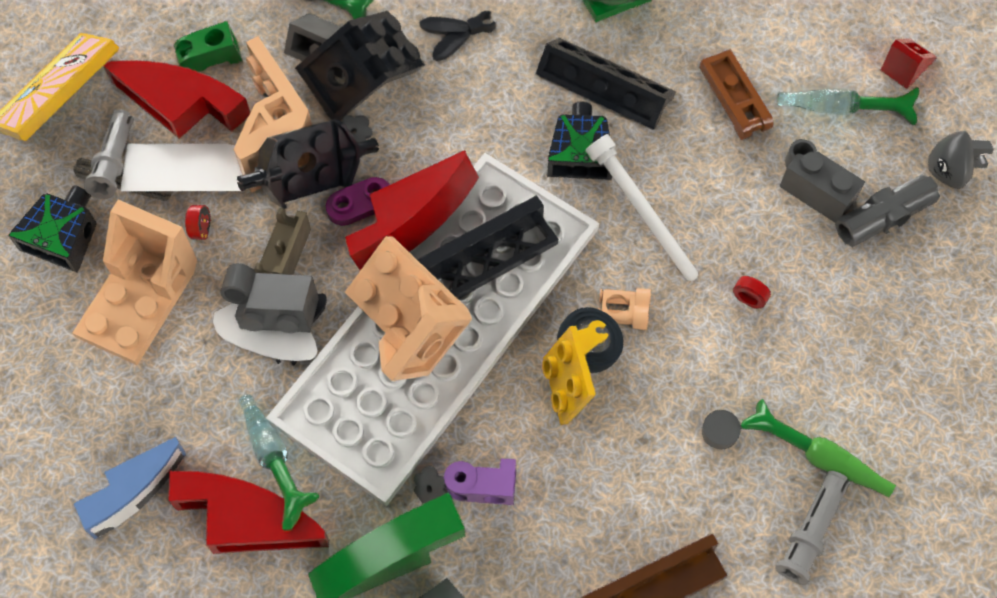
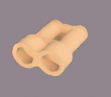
(638, 306)

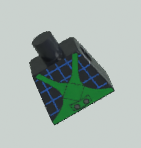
(571, 139)
(57, 229)

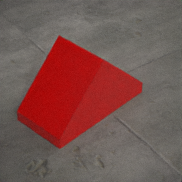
(906, 61)

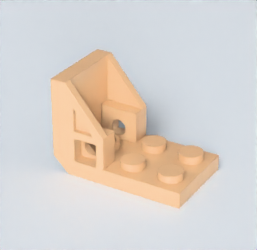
(281, 102)
(148, 273)
(411, 308)

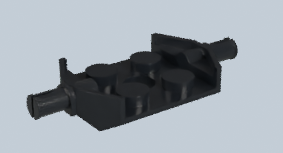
(331, 162)

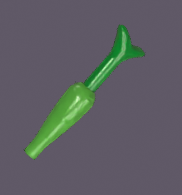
(819, 451)

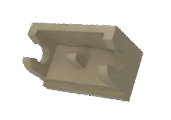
(285, 244)

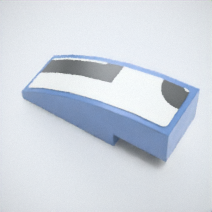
(130, 488)

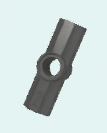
(887, 210)

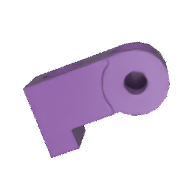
(482, 483)

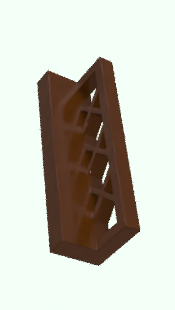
(672, 576)

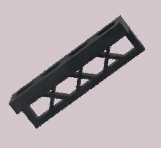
(604, 82)
(486, 238)

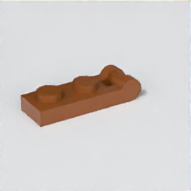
(736, 93)

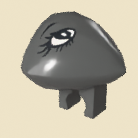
(956, 157)

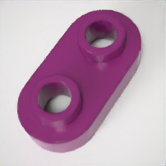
(358, 201)

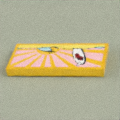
(55, 85)

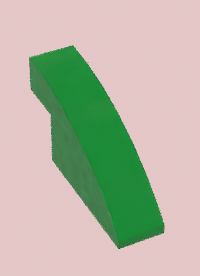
(389, 550)

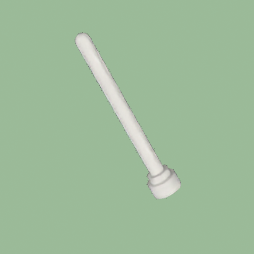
(604, 153)

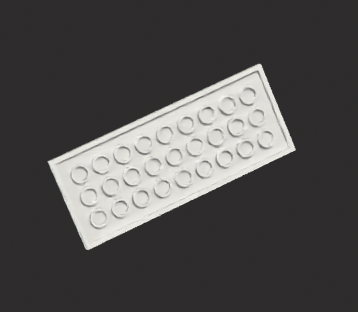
(384, 428)

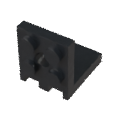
(369, 53)

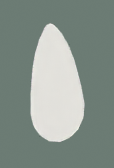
(269, 343)

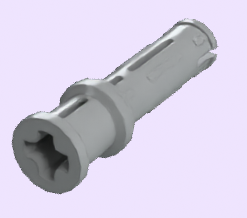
(107, 163)
(807, 542)

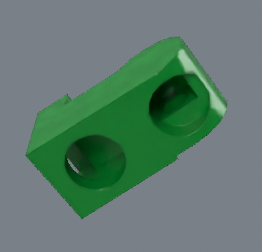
(208, 48)

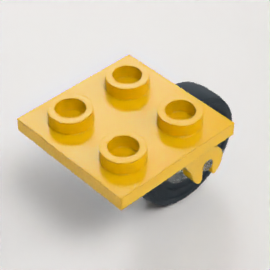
(585, 345)

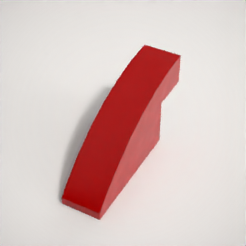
(177, 94)
(415, 206)
(241, 514)

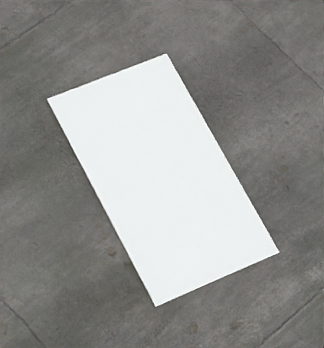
(180, 167)

